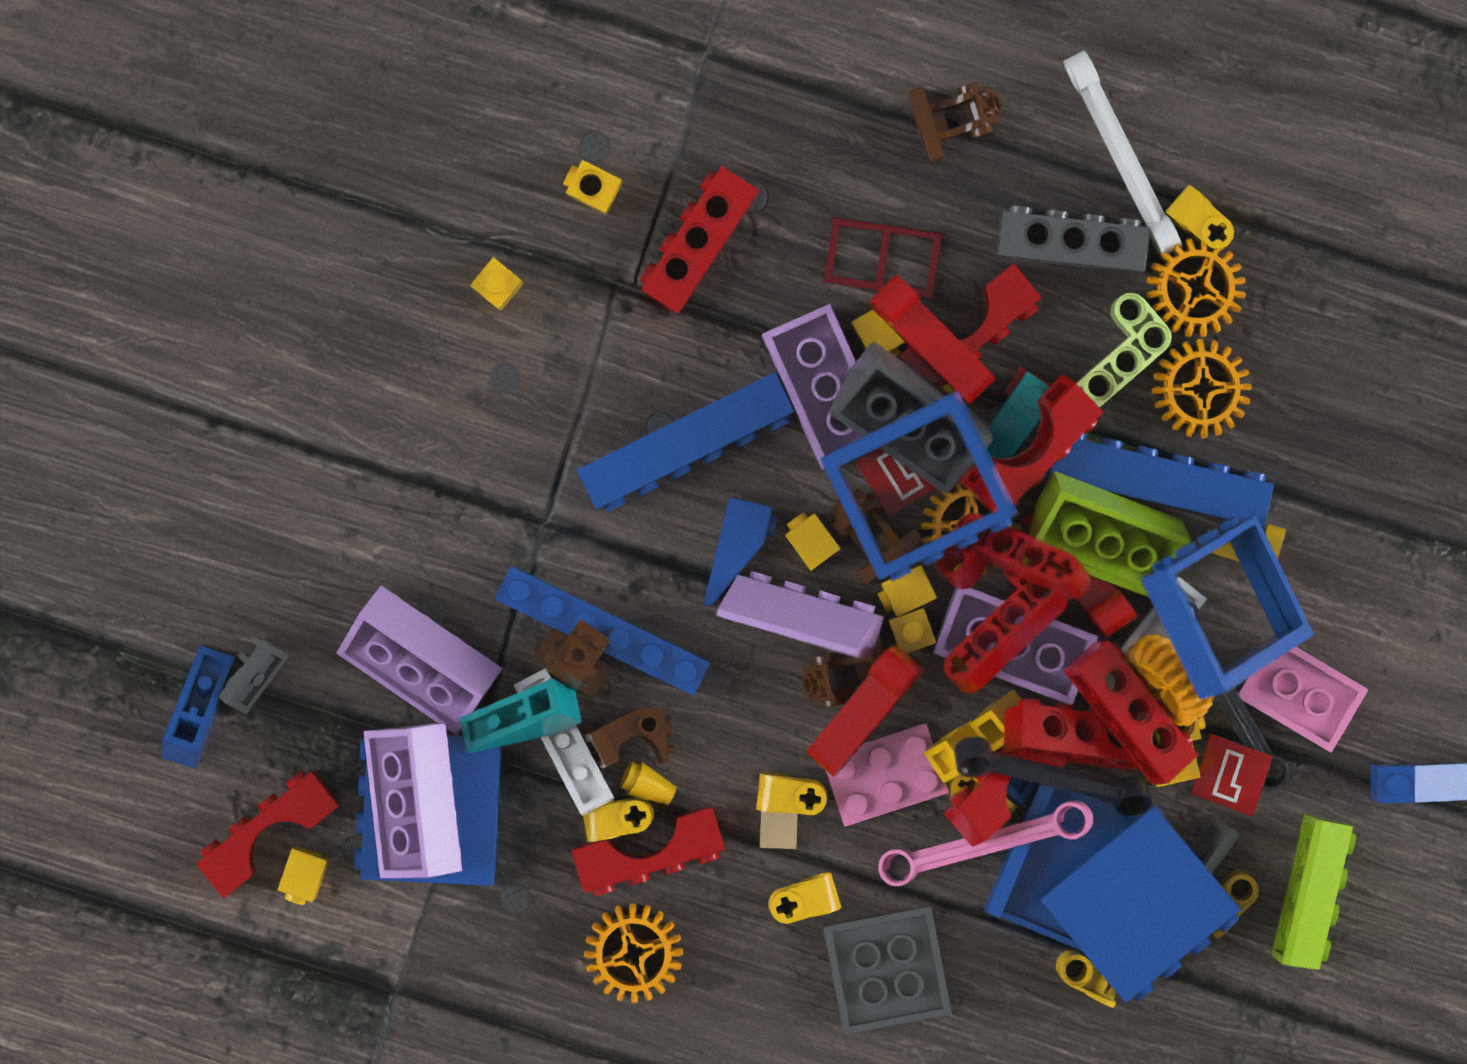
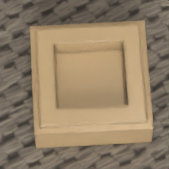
(778, 830)

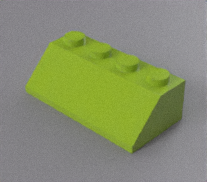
(1105, 531)
(1312, 892)

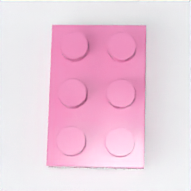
(1305, 696)
(887, 776)

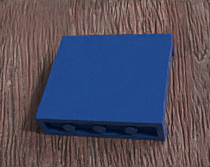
(477, 815)
(1040, 865)
(1141, 905)

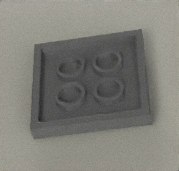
(887, 969)

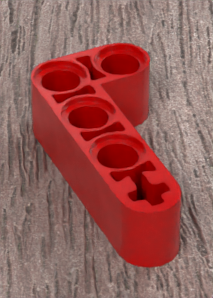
(908, 317)
(1017, 560)
(1102, 602)
(1000, 627)
(865, 710)

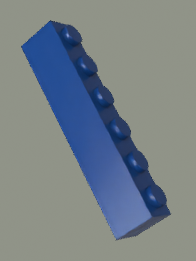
(686, 441)
(1167, 481)
(628, 641)

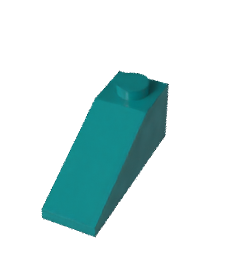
(1016, 417)
(522, 717)

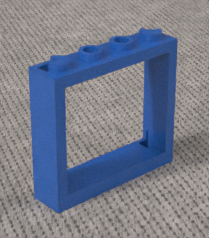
(962, 536)
(1269, 586)

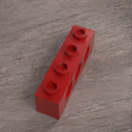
(738, 197)
(1089, 676)
(1026, 735)

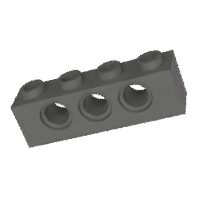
(1015, 245)

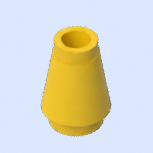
(647, 784)

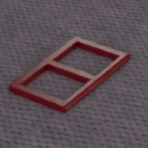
(886, 229)

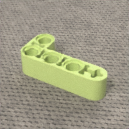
(1133, 344)

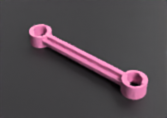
(1002, 839)

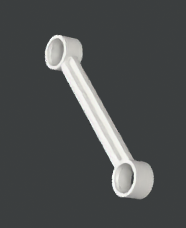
(1087, 83)

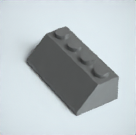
(886, 389)

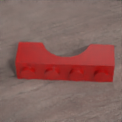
(1006, 299)
(1064, 417)
(983, 807)
(233, 862)
(603, 864)

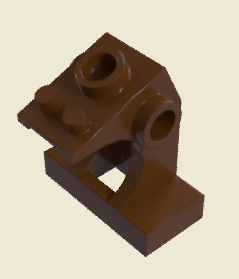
(980, 106)
(888, 541)
(576, 657)
(820, 679)
(607, 739)

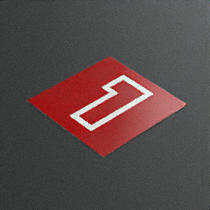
(892, 481)
(1232, 775)

